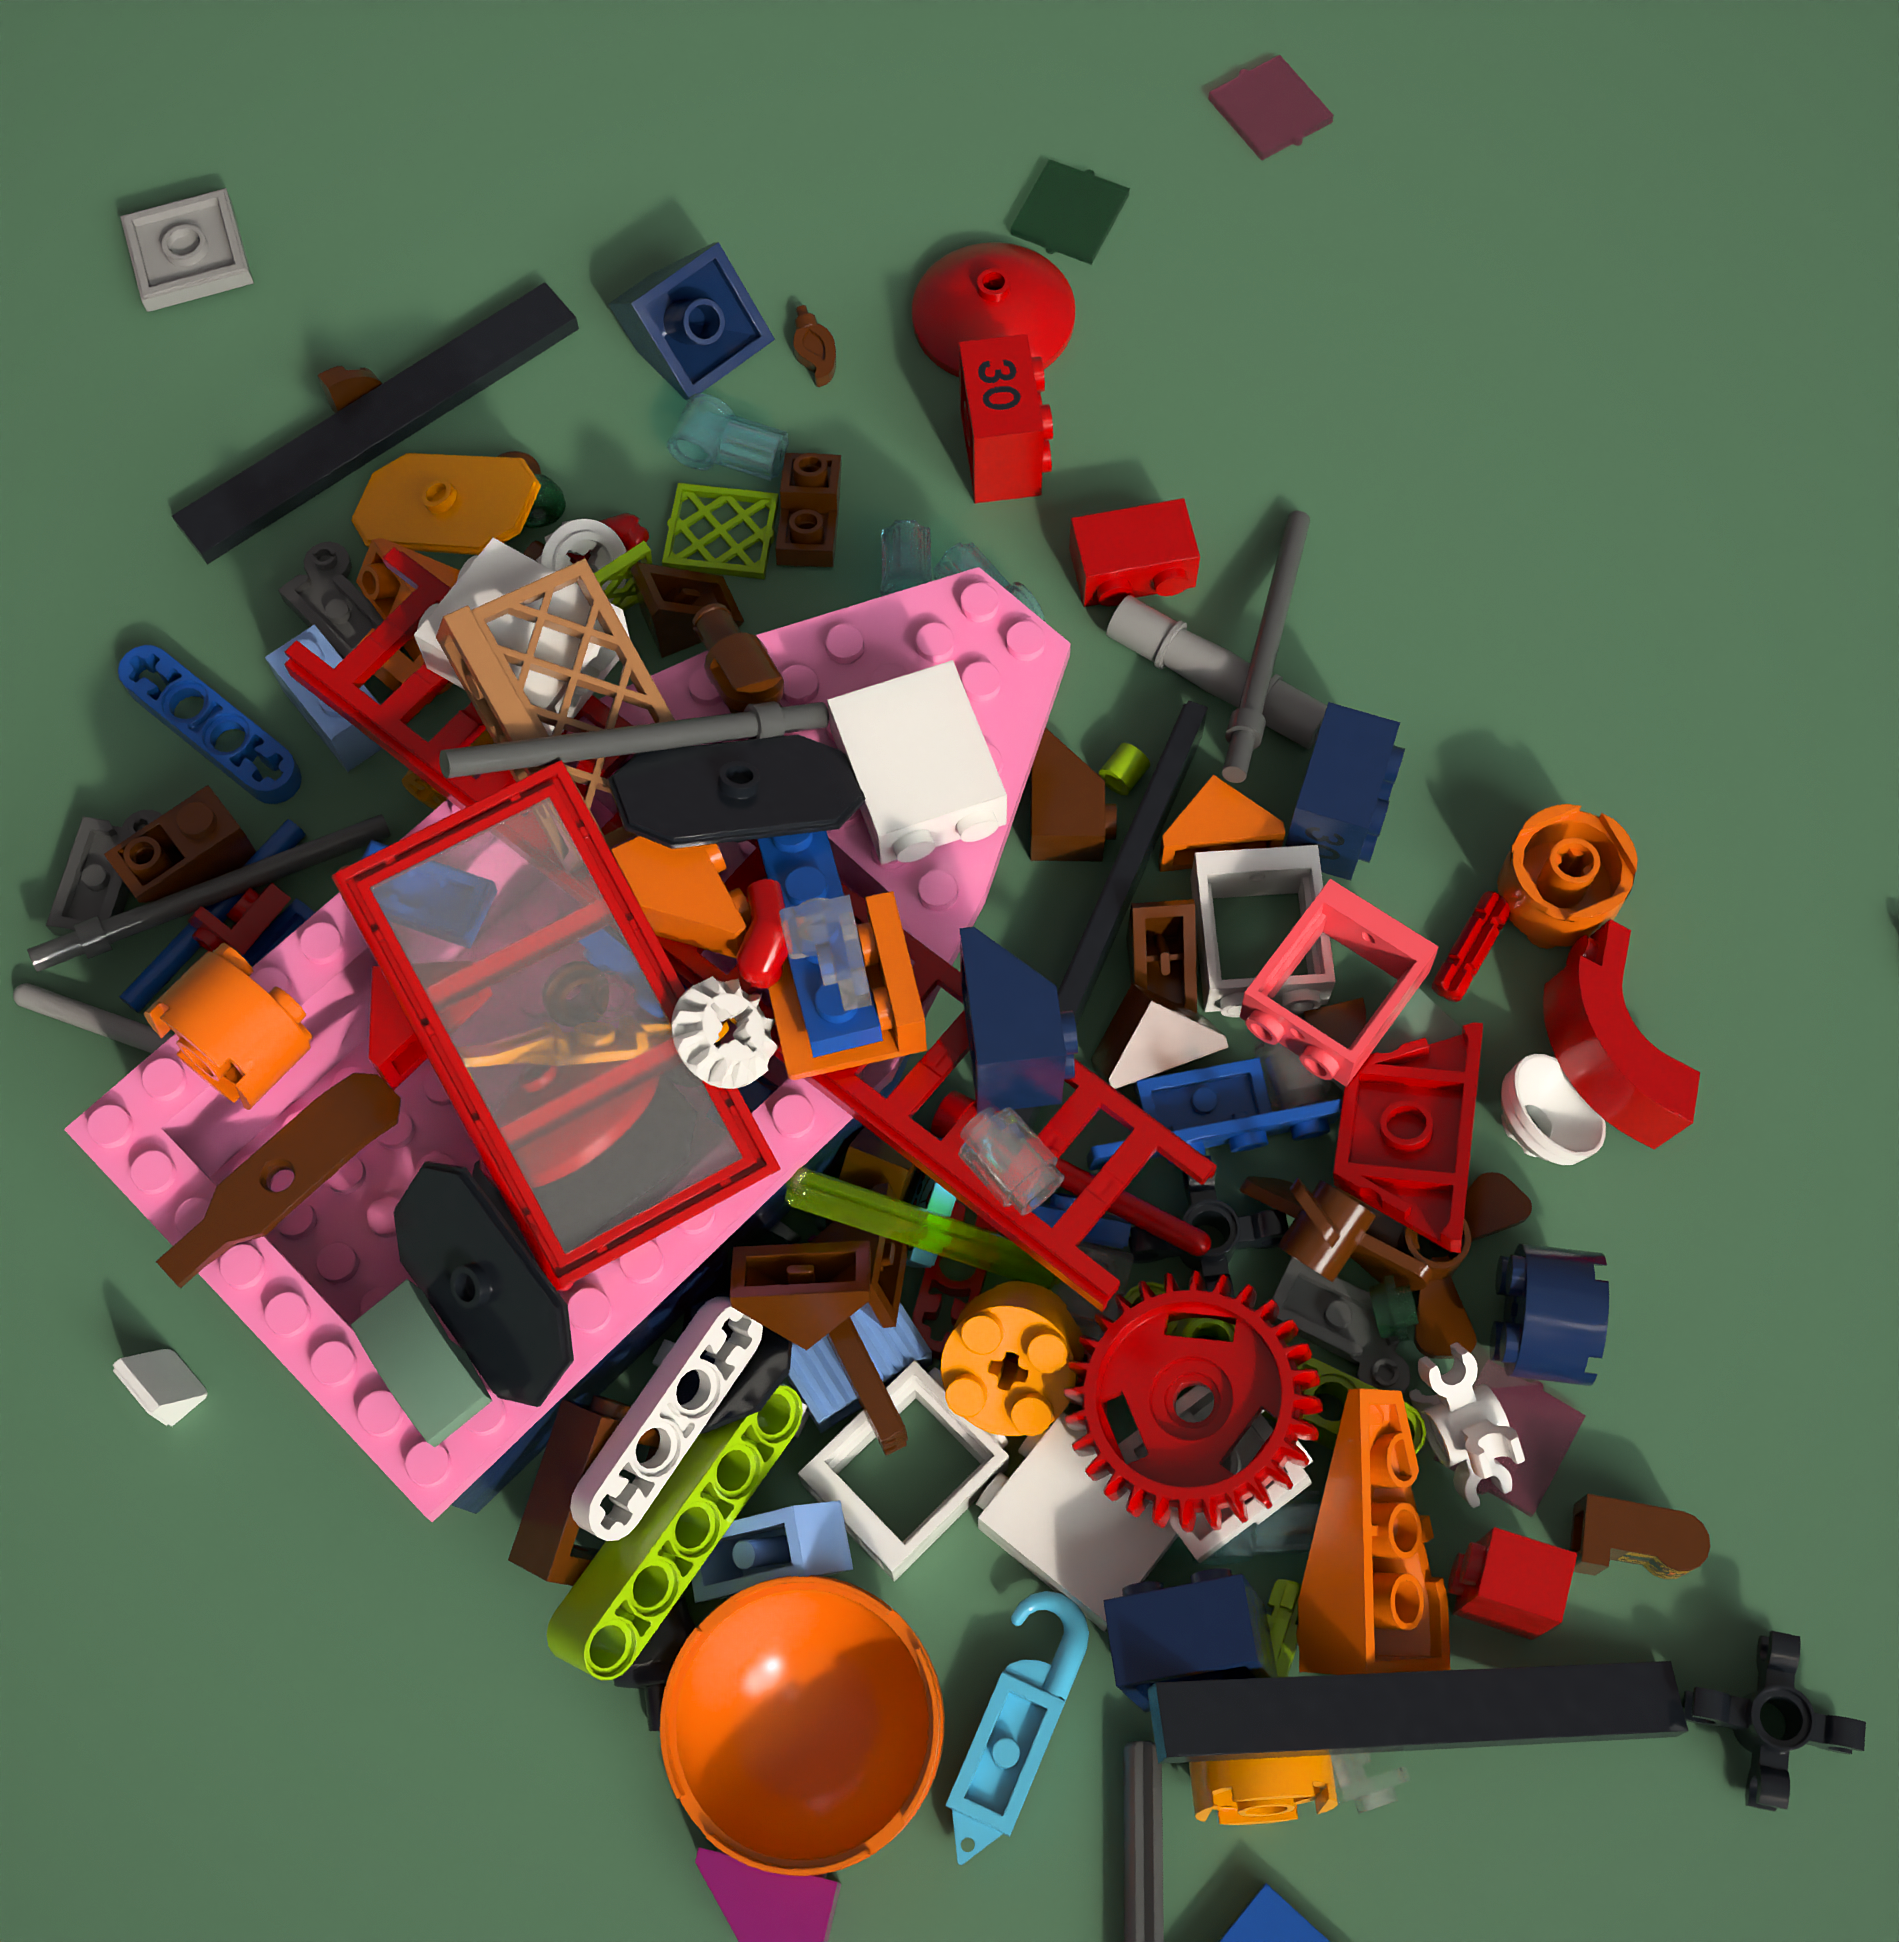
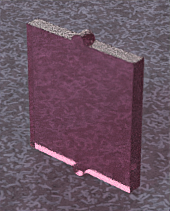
(1270, 107)
(1544, 1432)

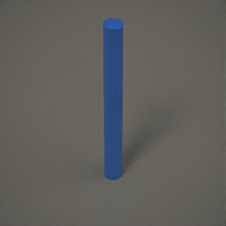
(183, 945)

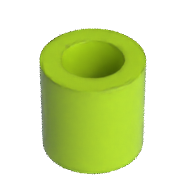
(1124, 768)

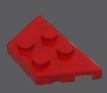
(1411, 1133)

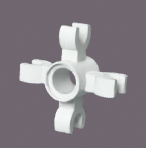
(1466, 1425)

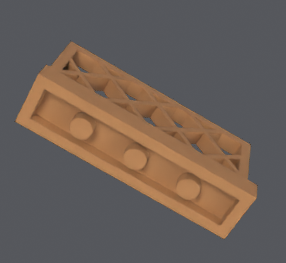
(500, 696)

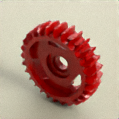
(1152, 1370)

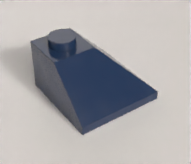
(693, 320)

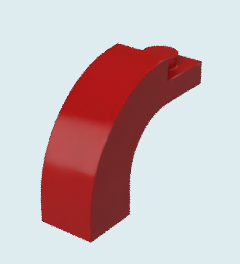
(1606, 1053)

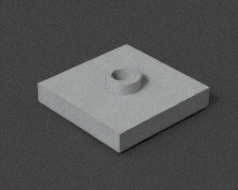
(186, 250)

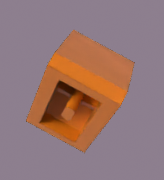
(1218, 821)

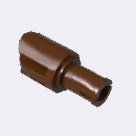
(736, 660)

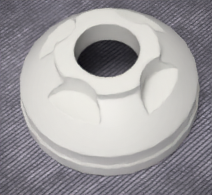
(1566, 1123)

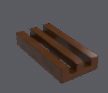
(868, 1387)

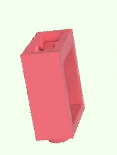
(1366, 933)

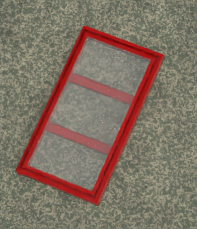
(552, 1024)

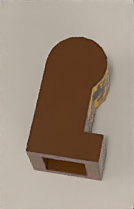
(1636, 1533)

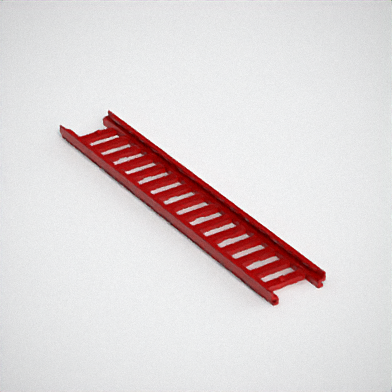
(885, 1117)

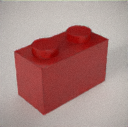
(1134, 552)
(1512, 1583)

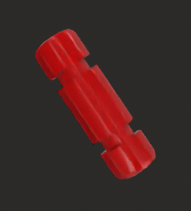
(1471, 947)

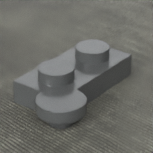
(330, 599)
(89, 881)
(1342, 1322)

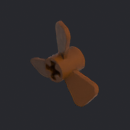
(1490, 1207)
(1331, 1230)

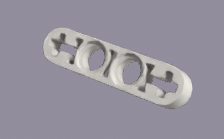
(676, 1423)

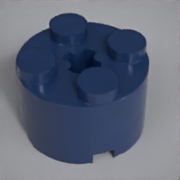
(1550, 1314)

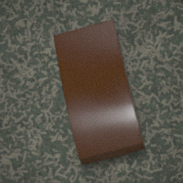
(809, 510)

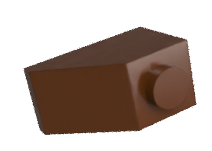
(1067, 806)

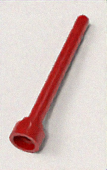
(1076, 1180)

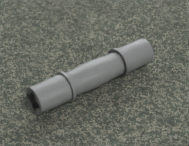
(1213, 668)

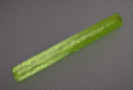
(913, 1226)

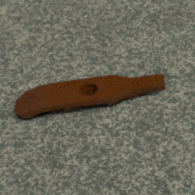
(310, 1146)

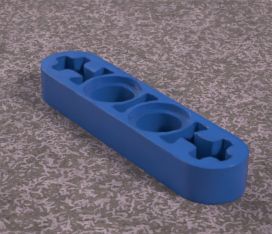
(209, 724)

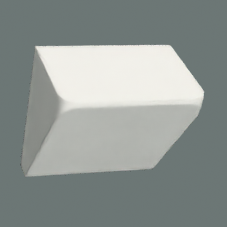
(161, 1384)

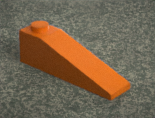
(1368, 1576)

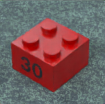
(1004, 418)

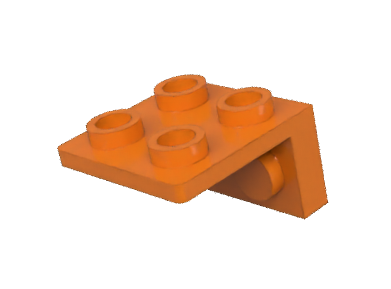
(892, 990)

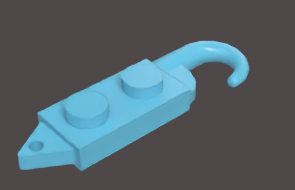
(1016, 1730)

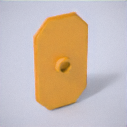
(446, 502)

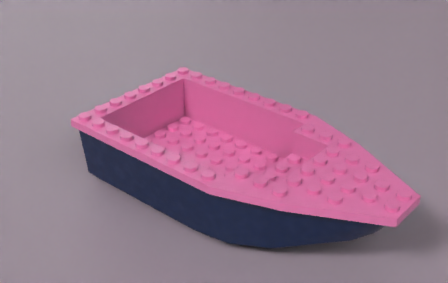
(337, 1254)

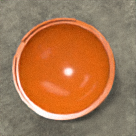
(802, 1725)

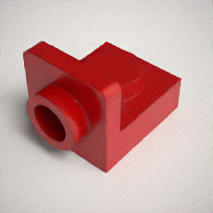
(251, 917)

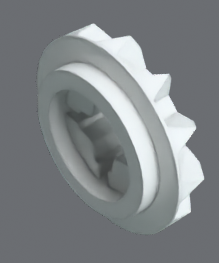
(578, 538)
(696, 1029)

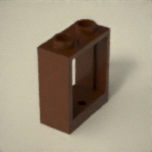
(547, 1526)

